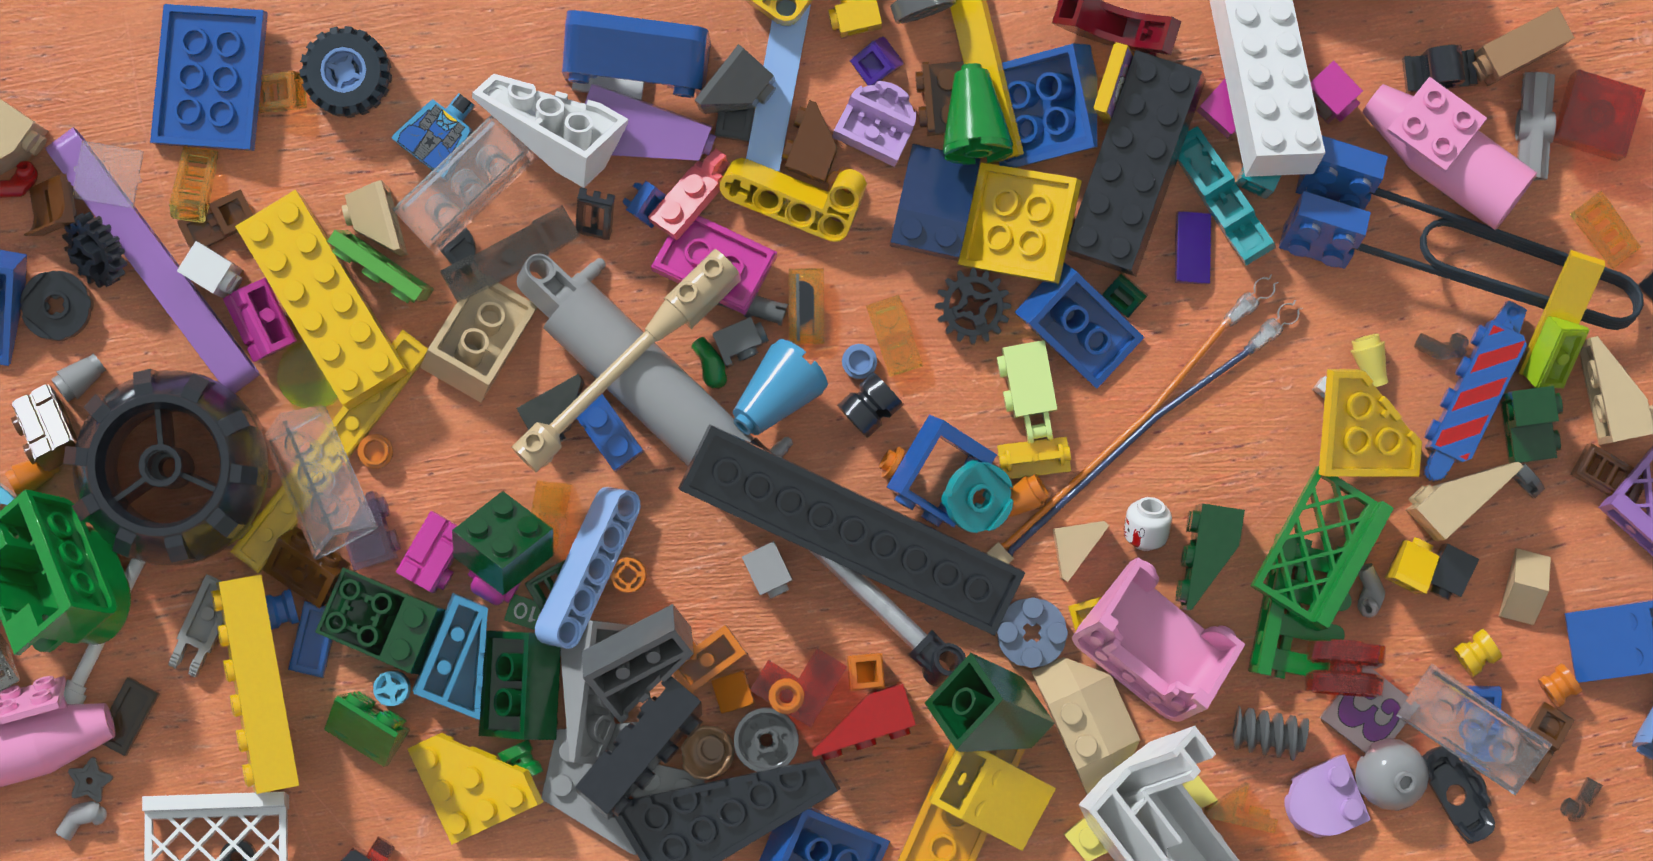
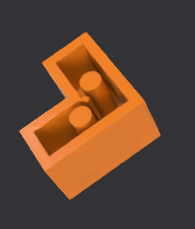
(709, 659)

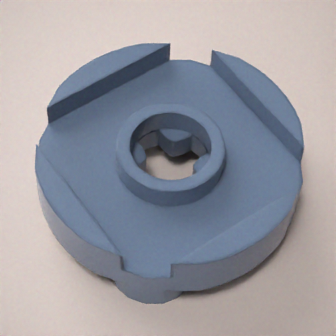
(1052, 632)

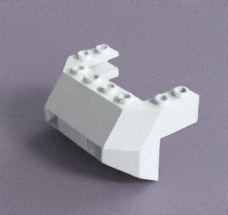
(1146, 811)

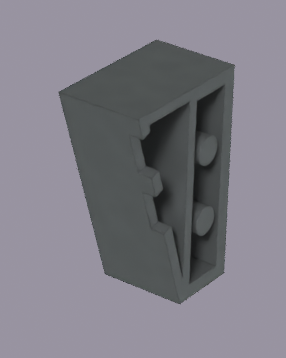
(637, 659)

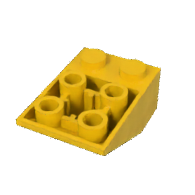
(992, 796)

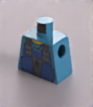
(435, 131)

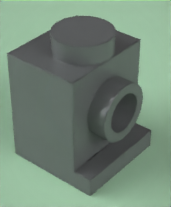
(740, 340)

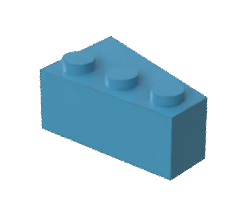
(456, 658)

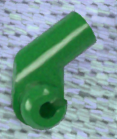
(712, 364)

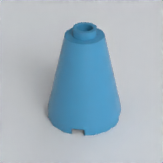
(778, 388)

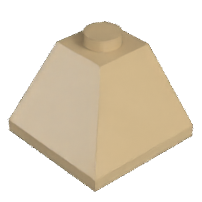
(372, 216)

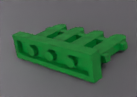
(1274, 622)

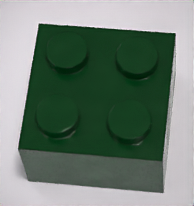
(502, 542)

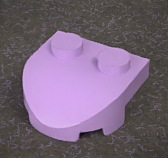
(877, 121)
(1325, 799)

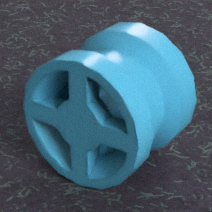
(385, 688)

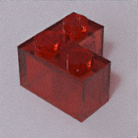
(817, 681)

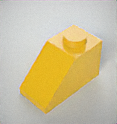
(1413, 566)

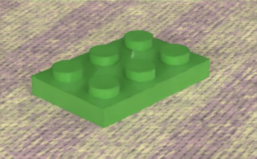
(379, 267)

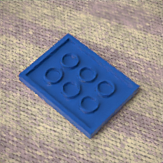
(209, 77)

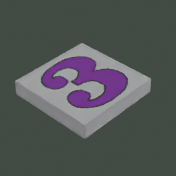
(1366, 718)

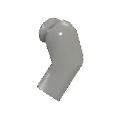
(1372, 592)

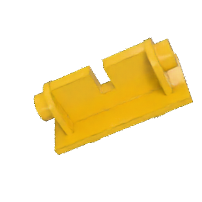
(1037, 458)

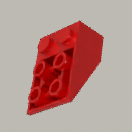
(874, 716)

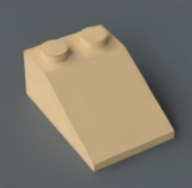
(18, 137)
(478, 339)
(1615, 400)
(1449, 504)

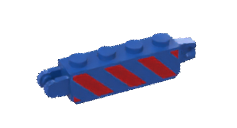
(1477, 391)

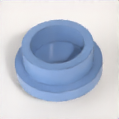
(859, 361)

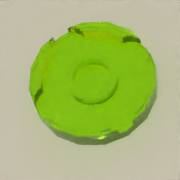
(314, 389)

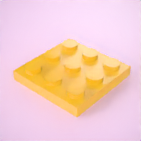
(1019, 222)

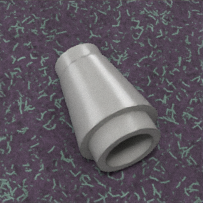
(78, 377)

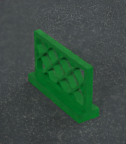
(1343, 569)

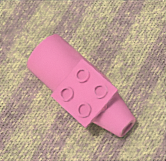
(1443, 145)
(44, 731)

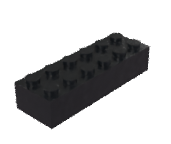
(1136, 163)

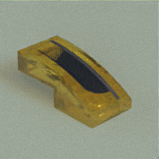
(806, 306)

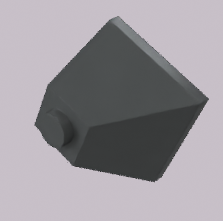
(737, 85)

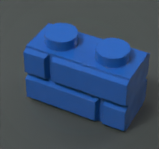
(609, 433)

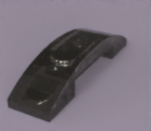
(509, 255)

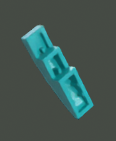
(1223, 197)

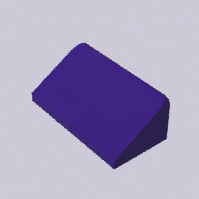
(1192, 248)

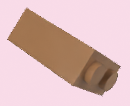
(1522, 47)

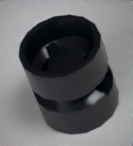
(870, 405)

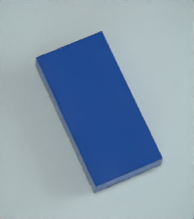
(310, 648)

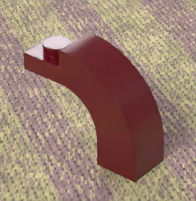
(1113, 24)

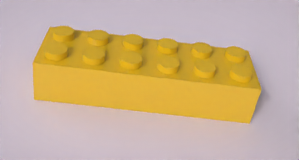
(322, 300)
(256, 684)

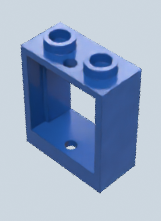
(917, 455)

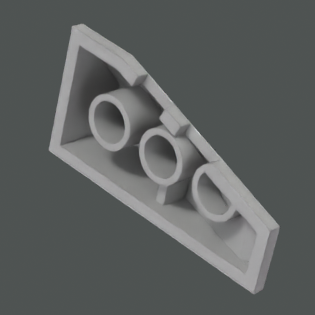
(587, 717)

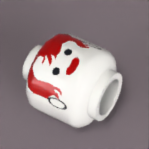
(1147, 524)

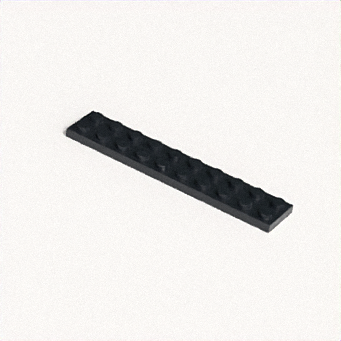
(851, 529)

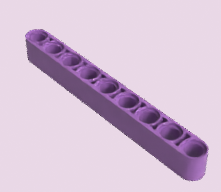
(160, 274)

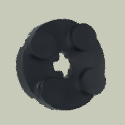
(36, 308)

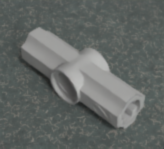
(1536, 122)

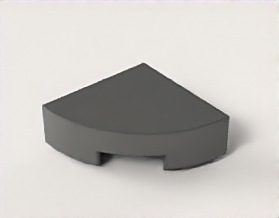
(1529, 481)

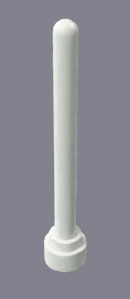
(75, 688)

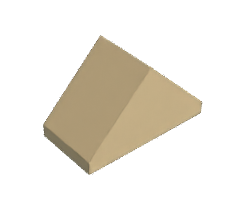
(1075, 544)
(1526, 587)

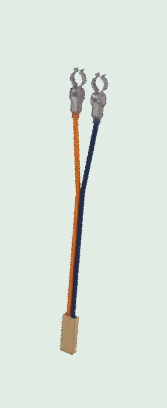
(1244, 306)

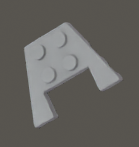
(561, 792)

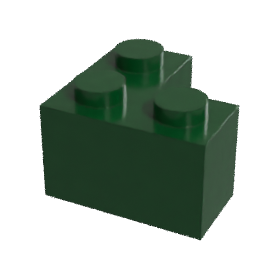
(1529, 424)

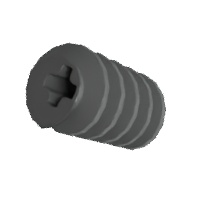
(1270, 734)

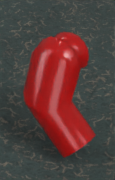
(20, 182)

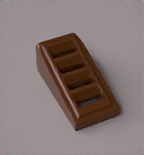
(1585, 462)

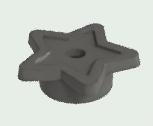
(99, 779)

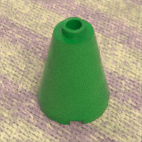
(975, 119)

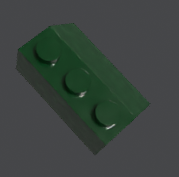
(519, 687)

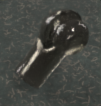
(1442, 350)
(1577, 808)

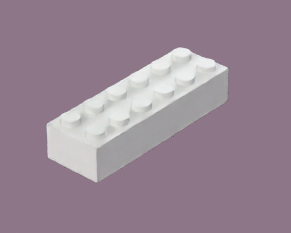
(1268, 86)

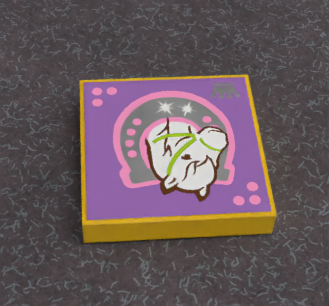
(1113, 81)

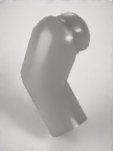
(81, 814)

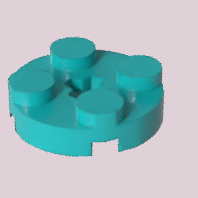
(960, 492)

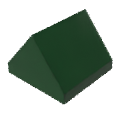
(1125, 294)

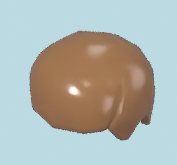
(707, 753)

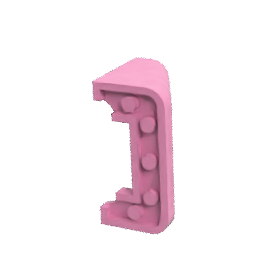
(1156, 645)

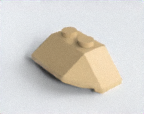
(1087, 717)

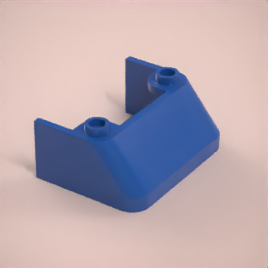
(635, 51)

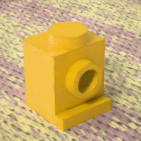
(855, 17)

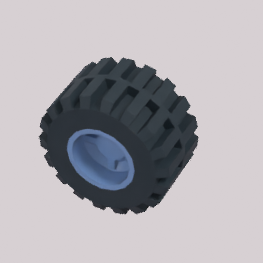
(345, 72)

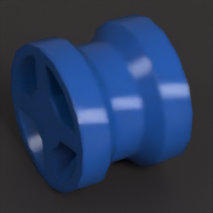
(281, 609)

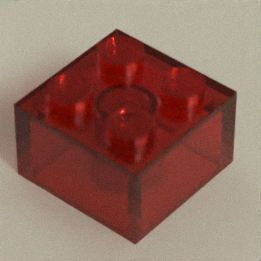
(1598, 115)

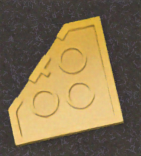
(1364, 431)
(471, 786)

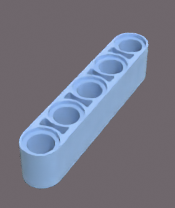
(587, 567)

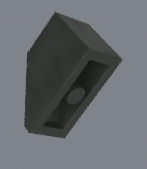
(551, 404)

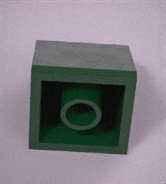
(988, 708)

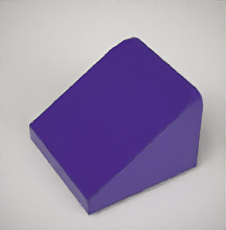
(876, 61)

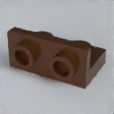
(937, 84)
(296, 568)

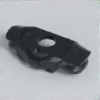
(1473, 815)

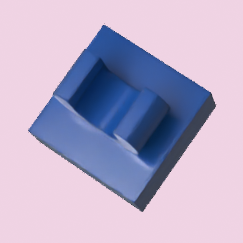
(644, 202)

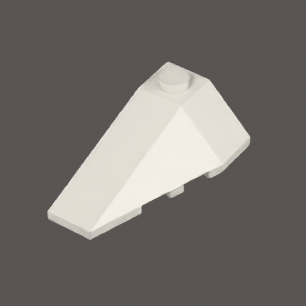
(562, 132)

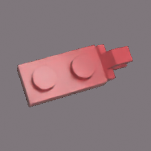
(690, 195)

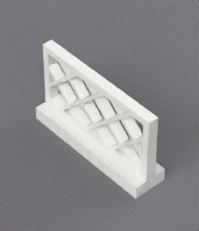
(216, 806)

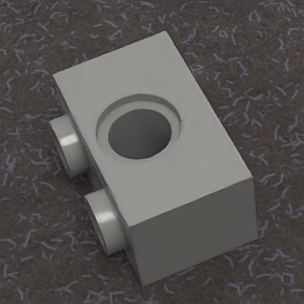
(768, 570)

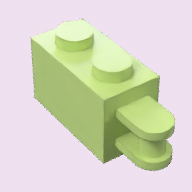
(1029, 386)

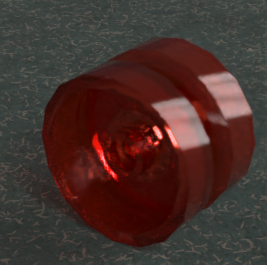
(1345, 668)

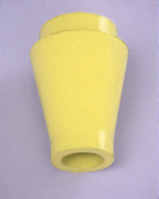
(1371, 358)

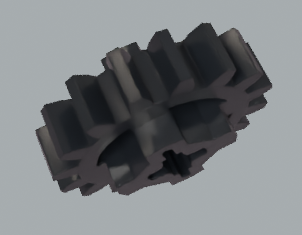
(94, 250)
(966, 291)

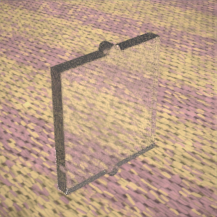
(107, 174)

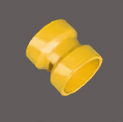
(1475, 654)

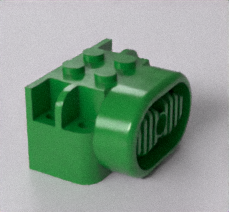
(57, 577)

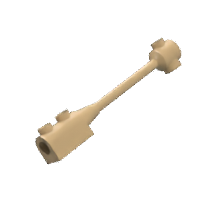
(683, 305)

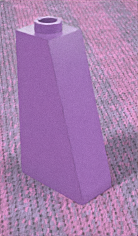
(654, 130)

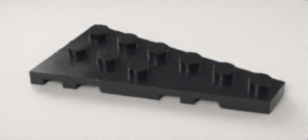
(723, 815)

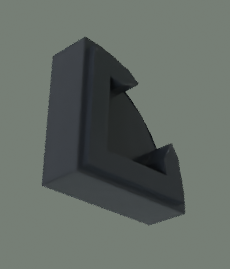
(460, 247)

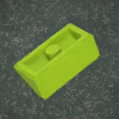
(1555, 353)

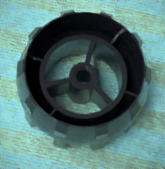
(234, 499)

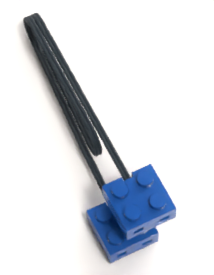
(1333, 222)

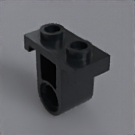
(1444, 64)

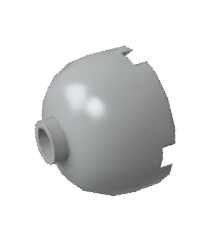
(1392, 774)

